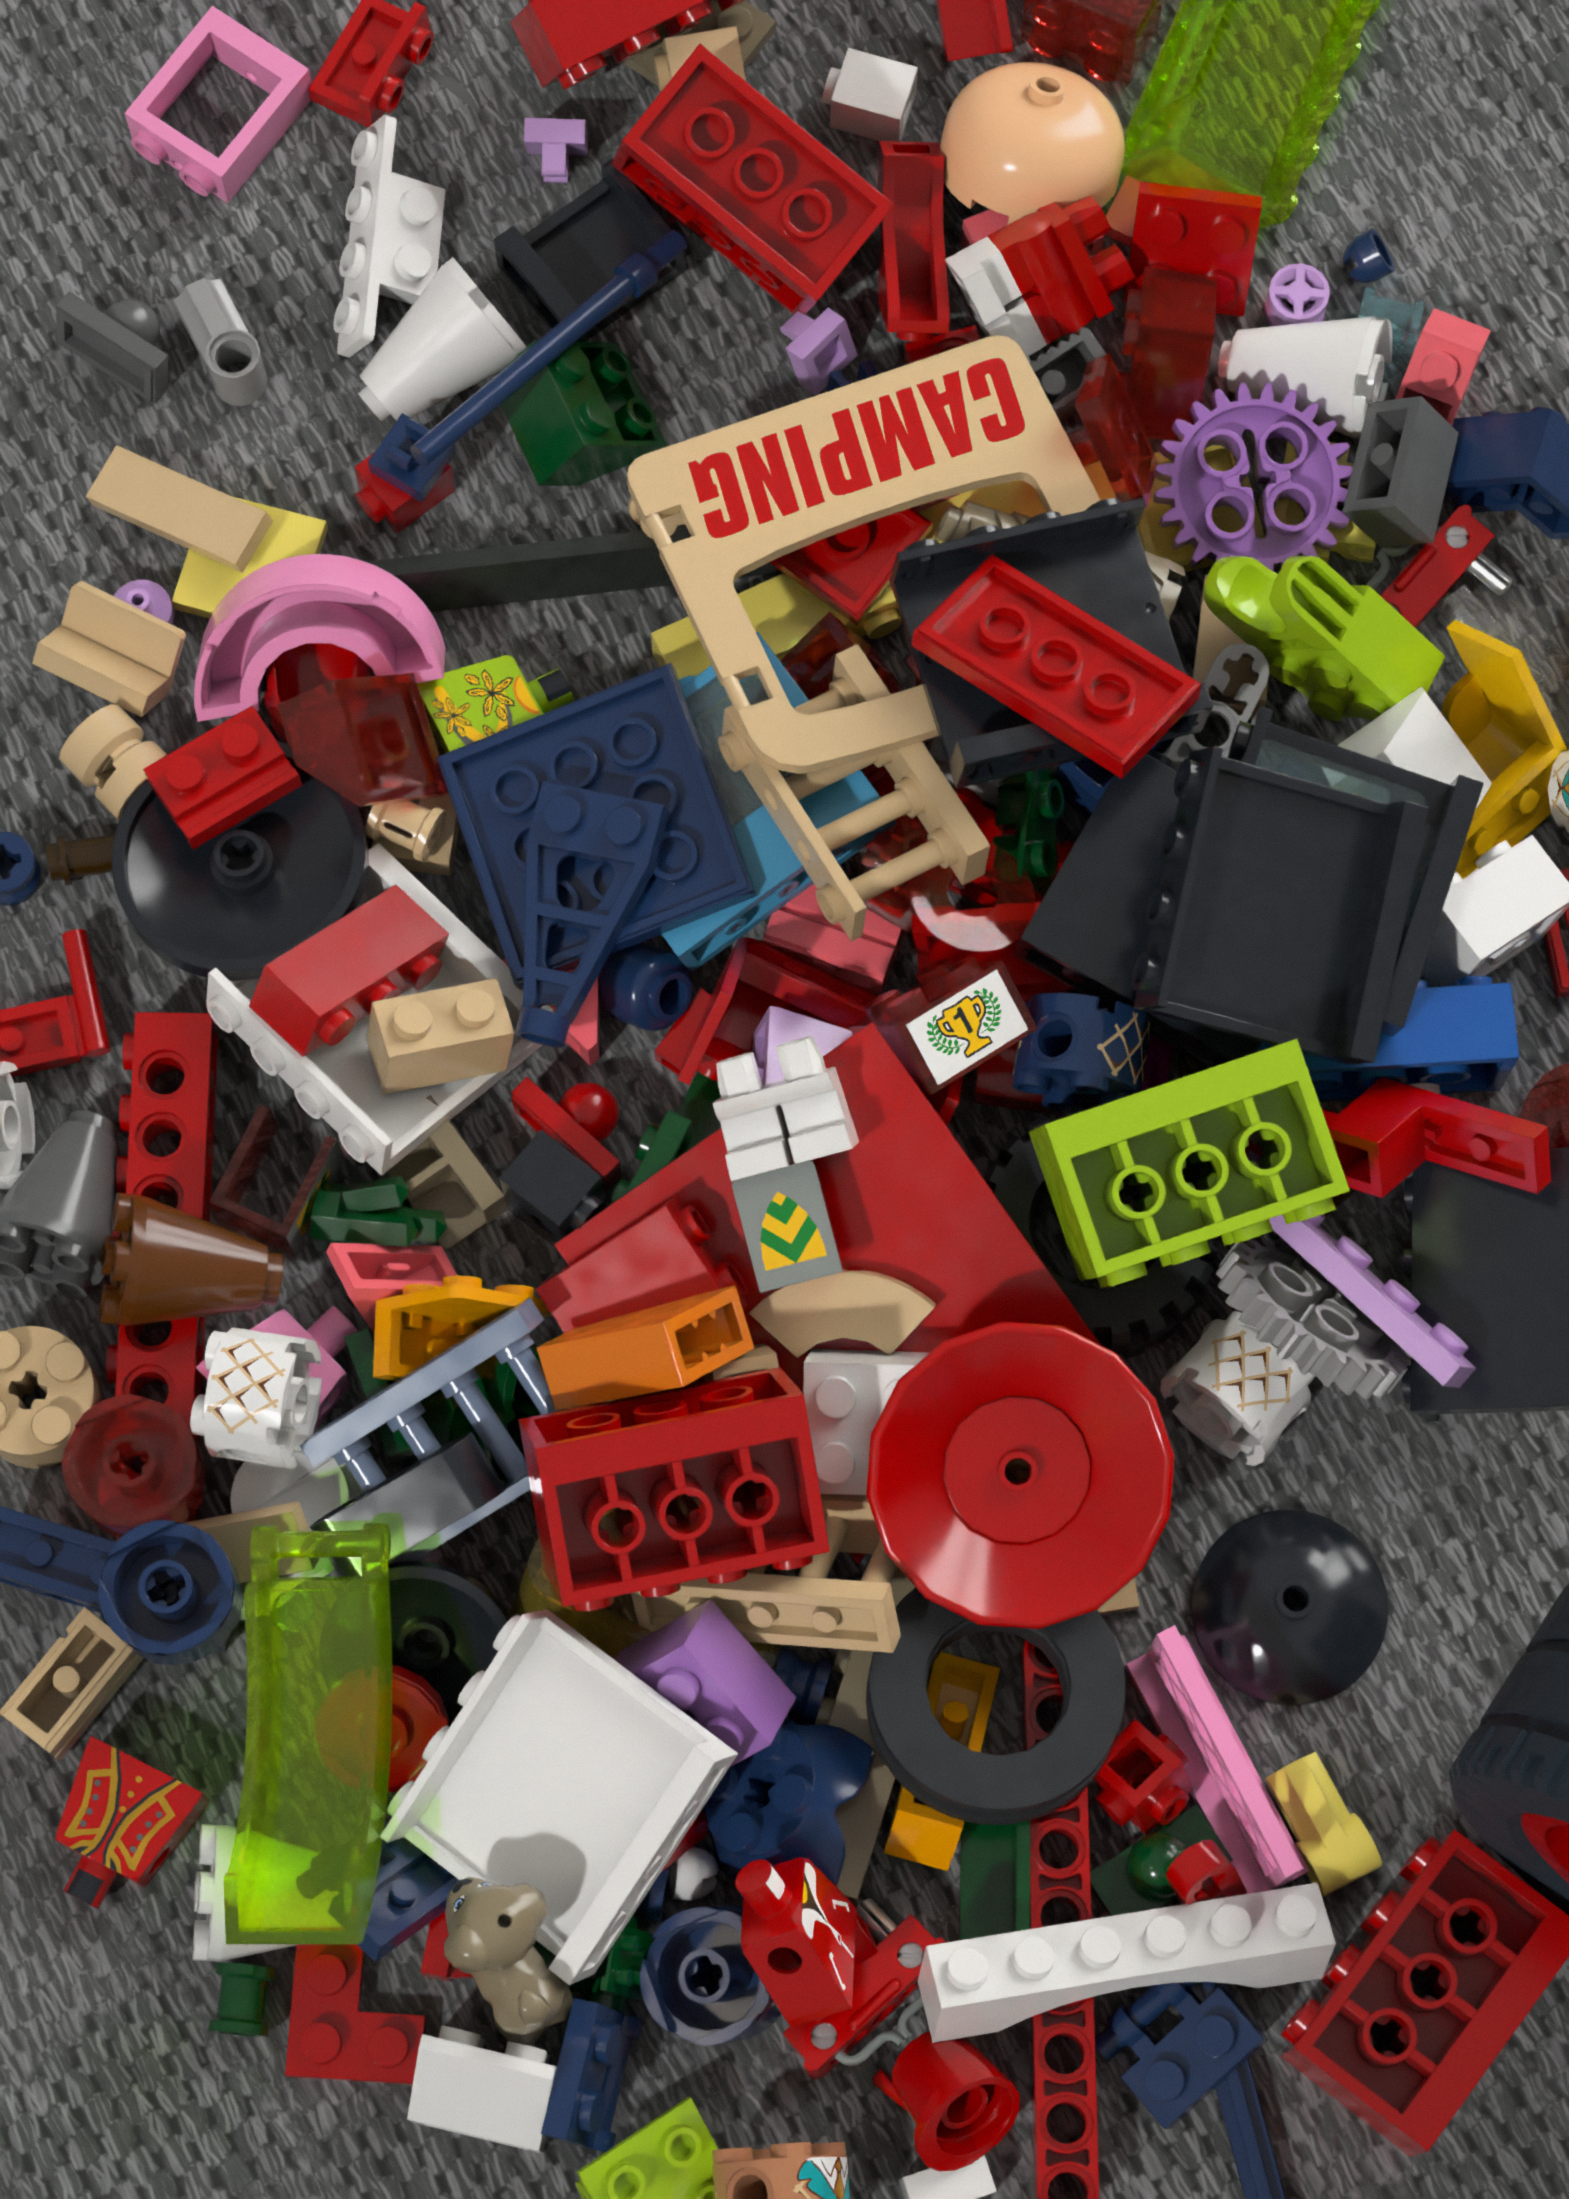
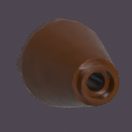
(180, 1266)

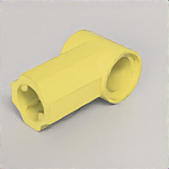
(1327, 1835)

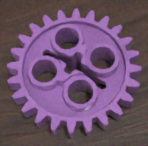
(1198, 489)

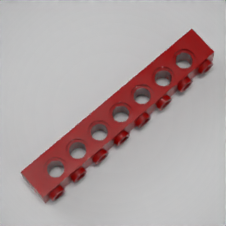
(161, 1045)

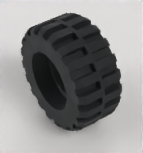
(1119, 1316)

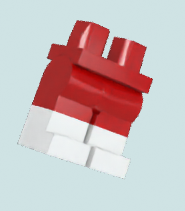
(1037, 276)

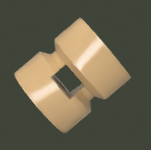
(110, 755)

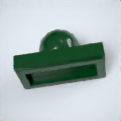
(1137, 1875)

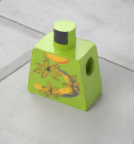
(488, 699)

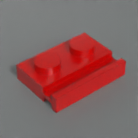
(222, 777)

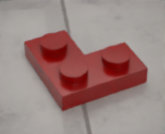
(331, 2034)

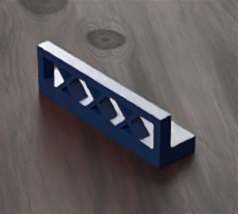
(59, 1561)

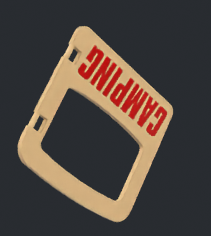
(826, 468)

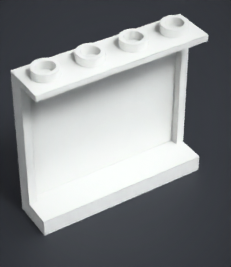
(341, 1078)
(563, 1783)

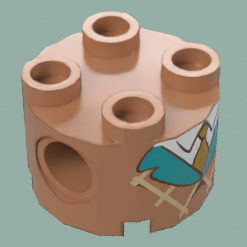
(782, 2172)

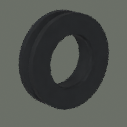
(979, 1784)

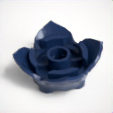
(787, 1799)

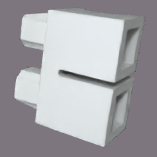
(784, 1119)

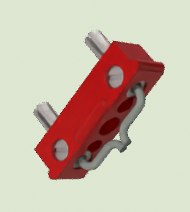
(1440, 566)
(878, 1990)

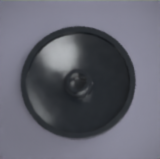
(246, 889)

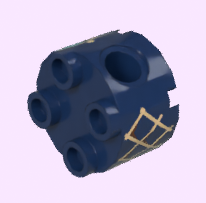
(1081, 1051)

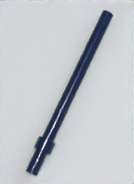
(631, 278)

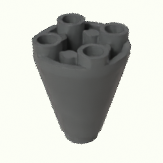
(62, 1208)

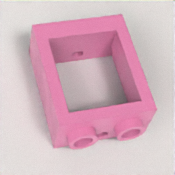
(252, 58)

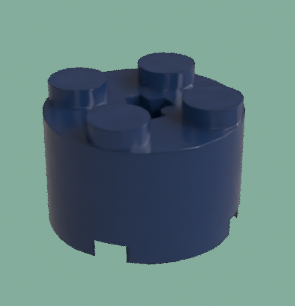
(133, 1582)
(680, 1985)

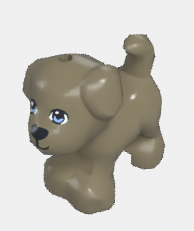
(493, 1941)

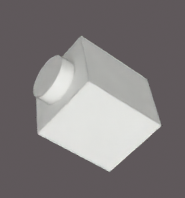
(871, 96)

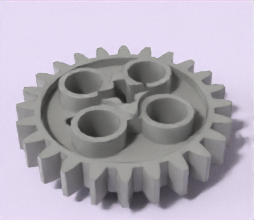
(1309, 1319)

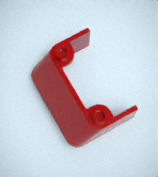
(766, 977)

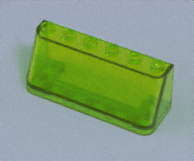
(1244, 96)

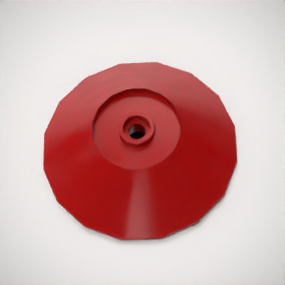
(1032, 1545)

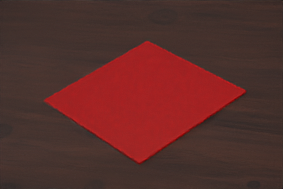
(897, 1206)

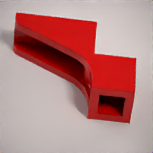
(912, 243)

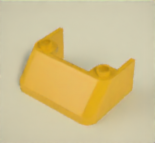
(1510, 736)

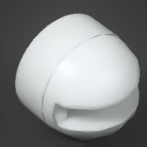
(693, 1875)

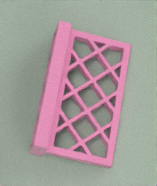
(1218, 1764)

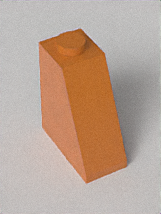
(646, 1349)

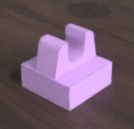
(555, 141)
(818, 347)

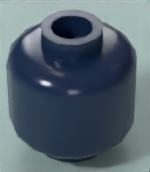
(645, 987)

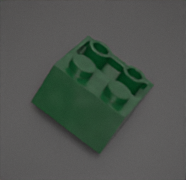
(582, 416)

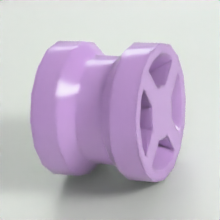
(1300, 286)

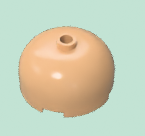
(1031, 140)

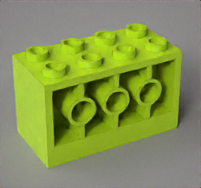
(1210, 1124)

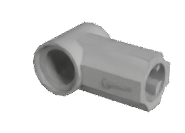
(222, 341)

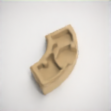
(843, 1306)

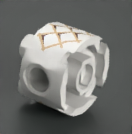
(1236, 1390)
(258, 1396)

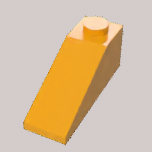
(961, 1703)

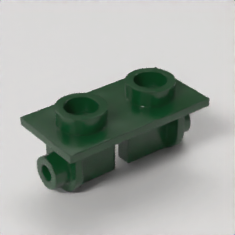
(1031, 806)

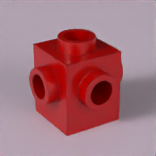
(1143, 1779)

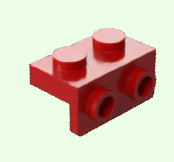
(371, 60)

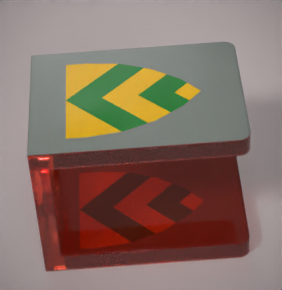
(241, 1171)
(787, 1226)

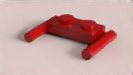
(58, 1028)

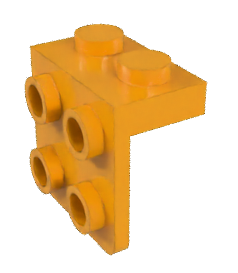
(434, 1318)

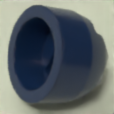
(1371, 256)

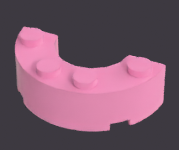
(311, 602)

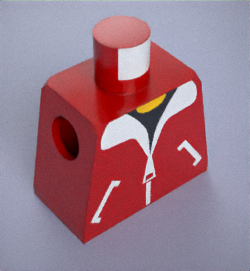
(798, 1937)

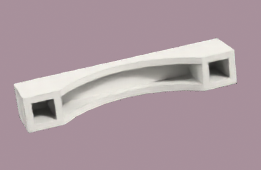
(1012, 1976)

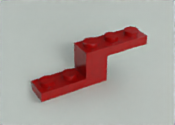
(1401, 1126)

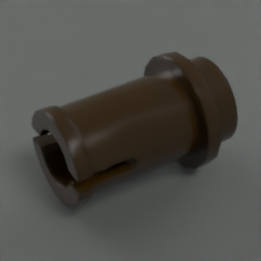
(79, 857)

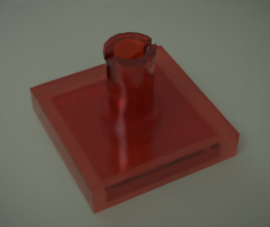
(1113, 432)

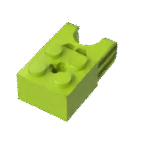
(1323, 635)

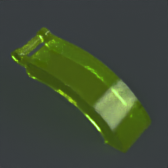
(313, 1742)

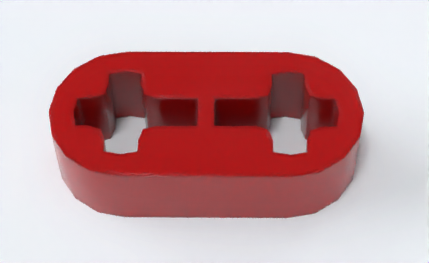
(1203, 1874)

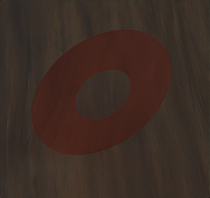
(984, 933)

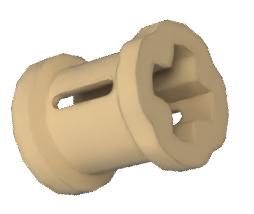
(407, 826)

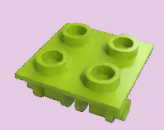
(656, 2162)

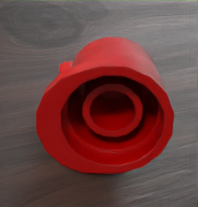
(954, 2098)

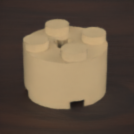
(55, 1363)

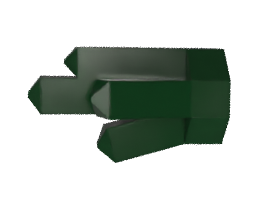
(371, 1215)

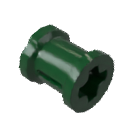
(242, 1999)

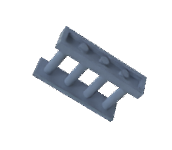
(456, 1377)

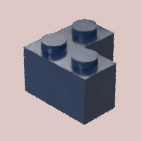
(1514, 465)

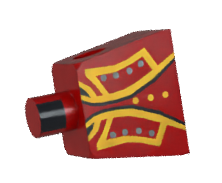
(122, 1820)

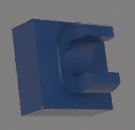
(398, 467)

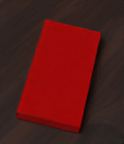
(1056, 665)

